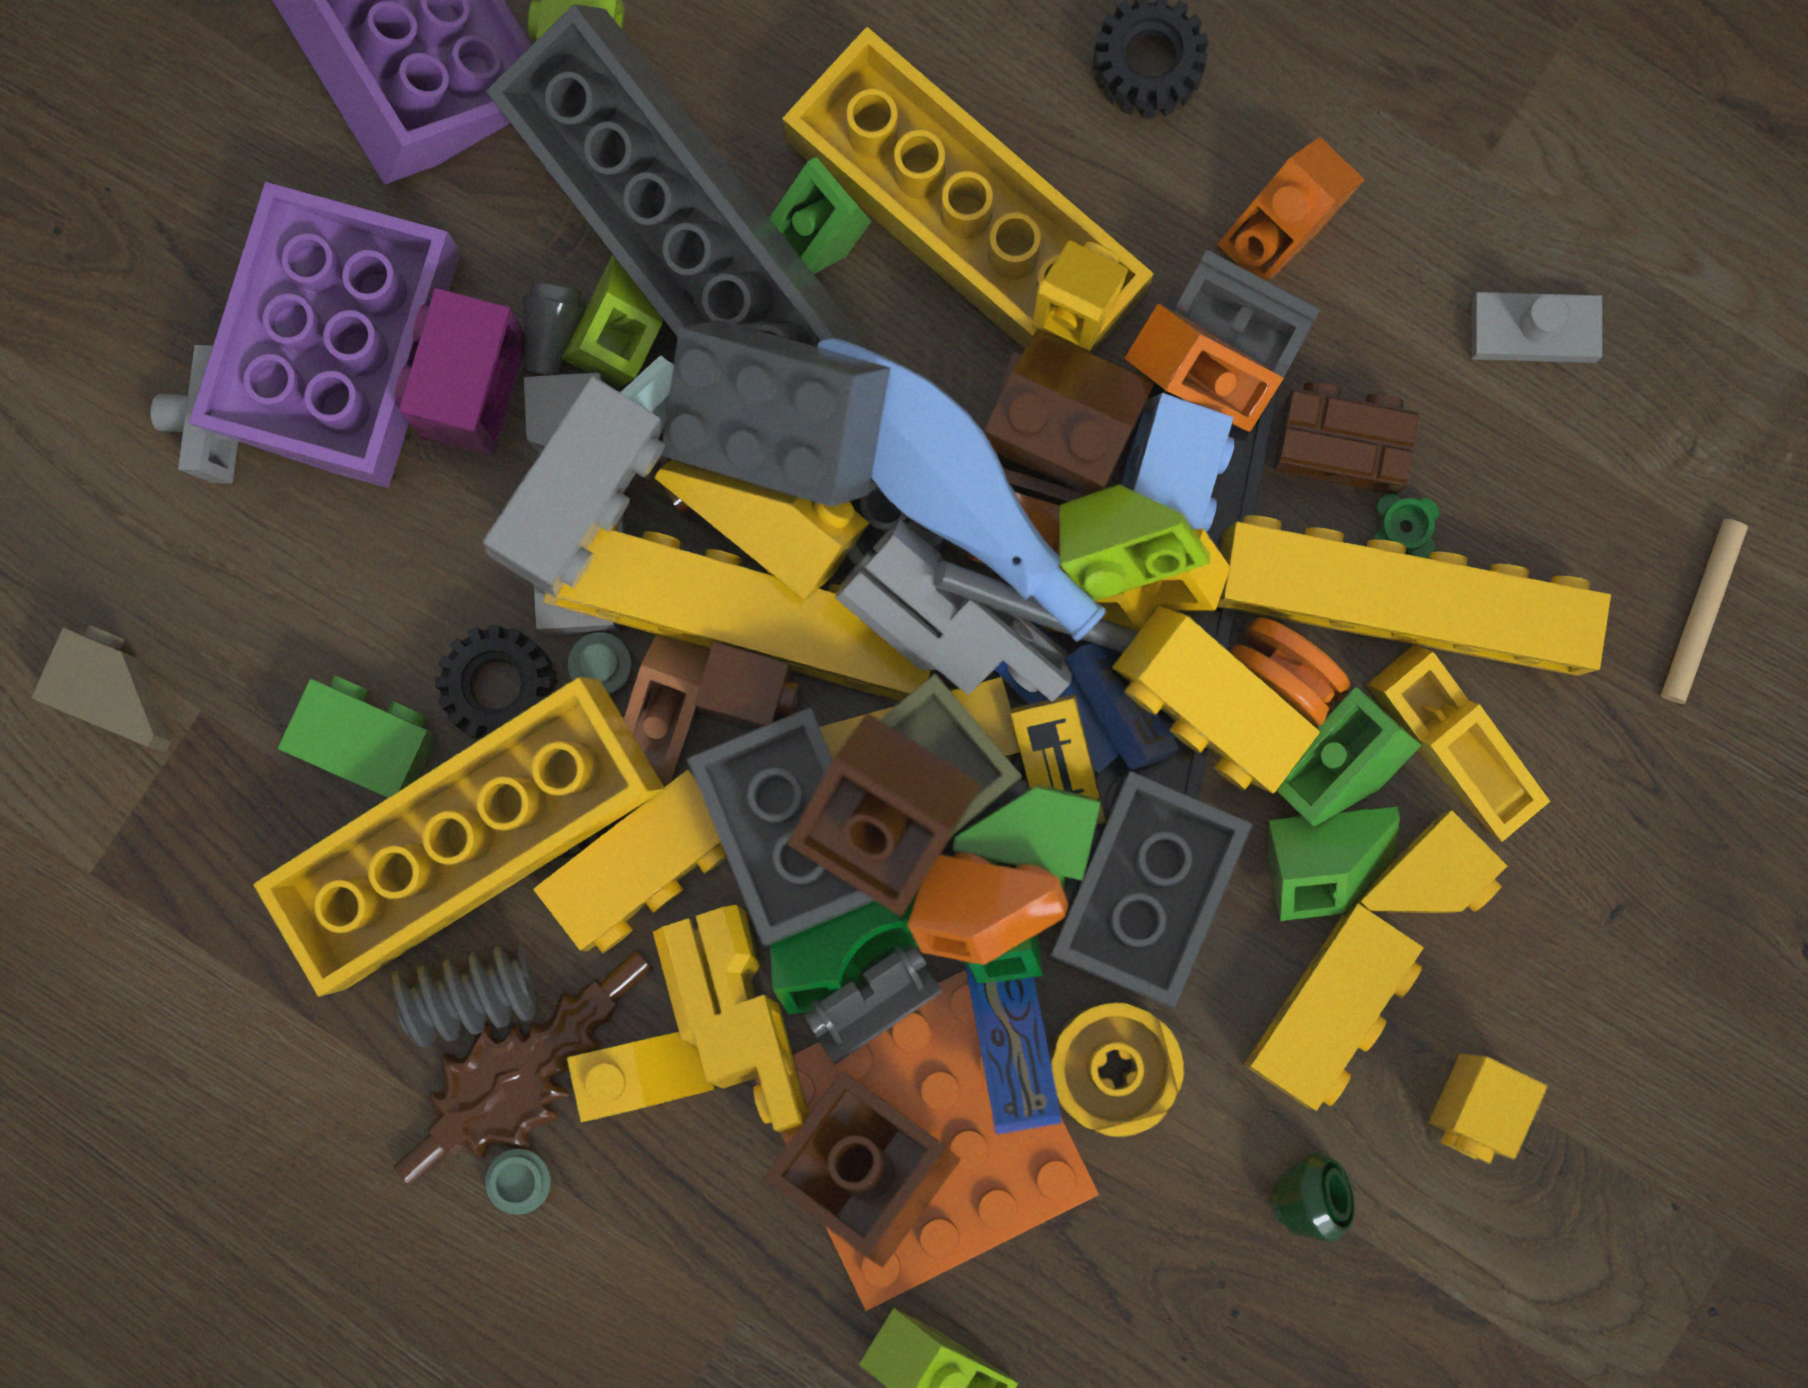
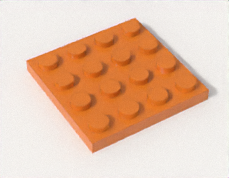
(1003, 1183)

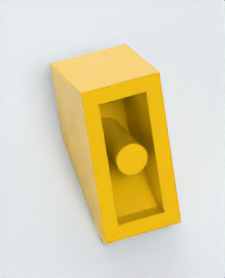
(1079, 293)
(1437, 872)
(636, 1076)

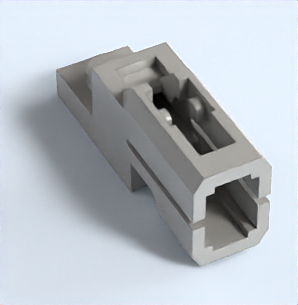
(942, 629)

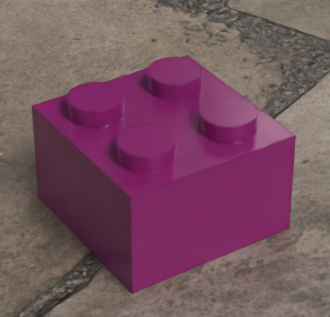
(461, 371)

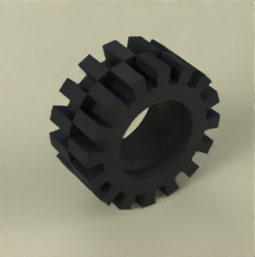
(1144, 92)
(472, 654)

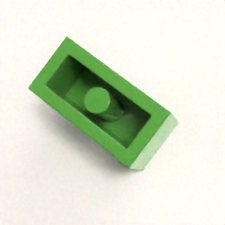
(356, 739)

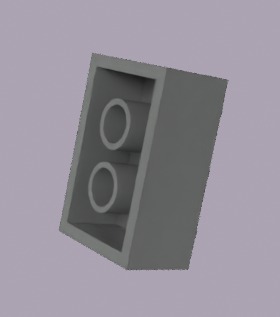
(774, 412)
(756, 799)
(1150, 890)

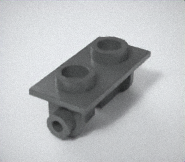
(882, 999)

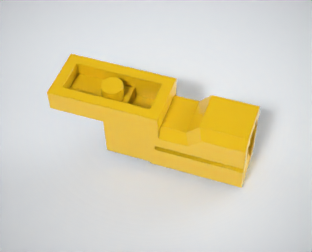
(719, 1012)

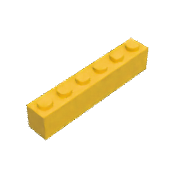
(1412, 597)
(716, 600)

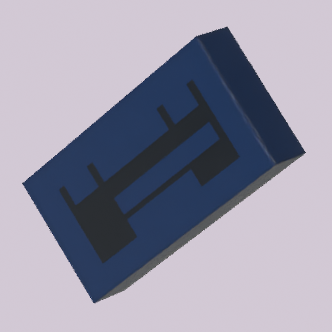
(1134, 731)

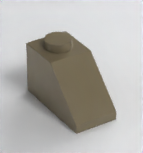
(102, 686)

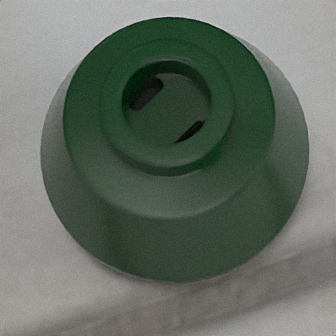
(1315, 1198)

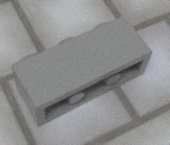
(576, 488)

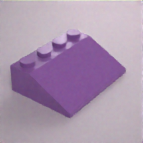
(410, 72)
(322, 333)

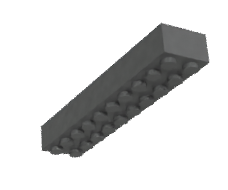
(668, 201)

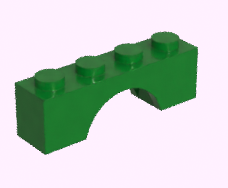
(843, 948)

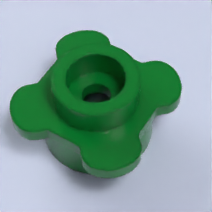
(1418, 513)

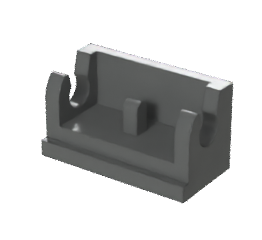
(1247, 312)

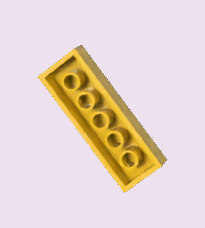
(946, 186)
(459, 836)

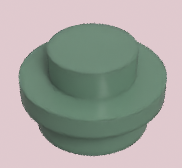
(603, 658)
(518, 1181)

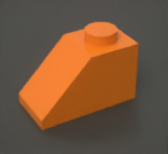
(1202, 367)

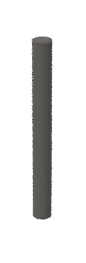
(1006, 598)

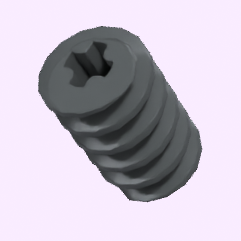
(465, 996)

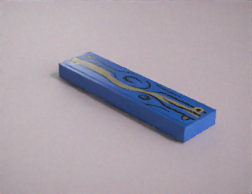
(1014, 1054)

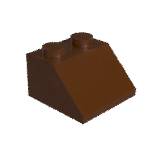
(1066, 413)
(883, 813)
(862, 1168)

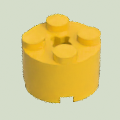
(1146, 1088)

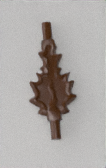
(507, 1084)

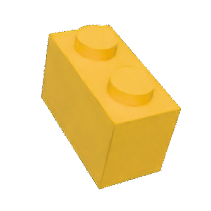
(1486, 1108)

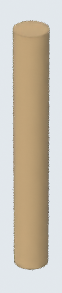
(1704, 611)

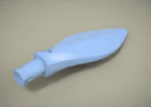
(951, 482)

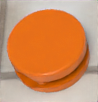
(1293, 669)

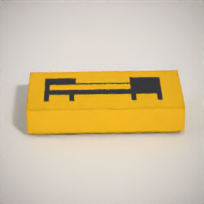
(1056, 747)

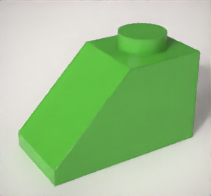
(819, 217)
(1348, 759)

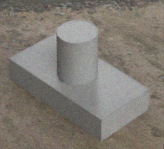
(1536, 327)
(202, 452)

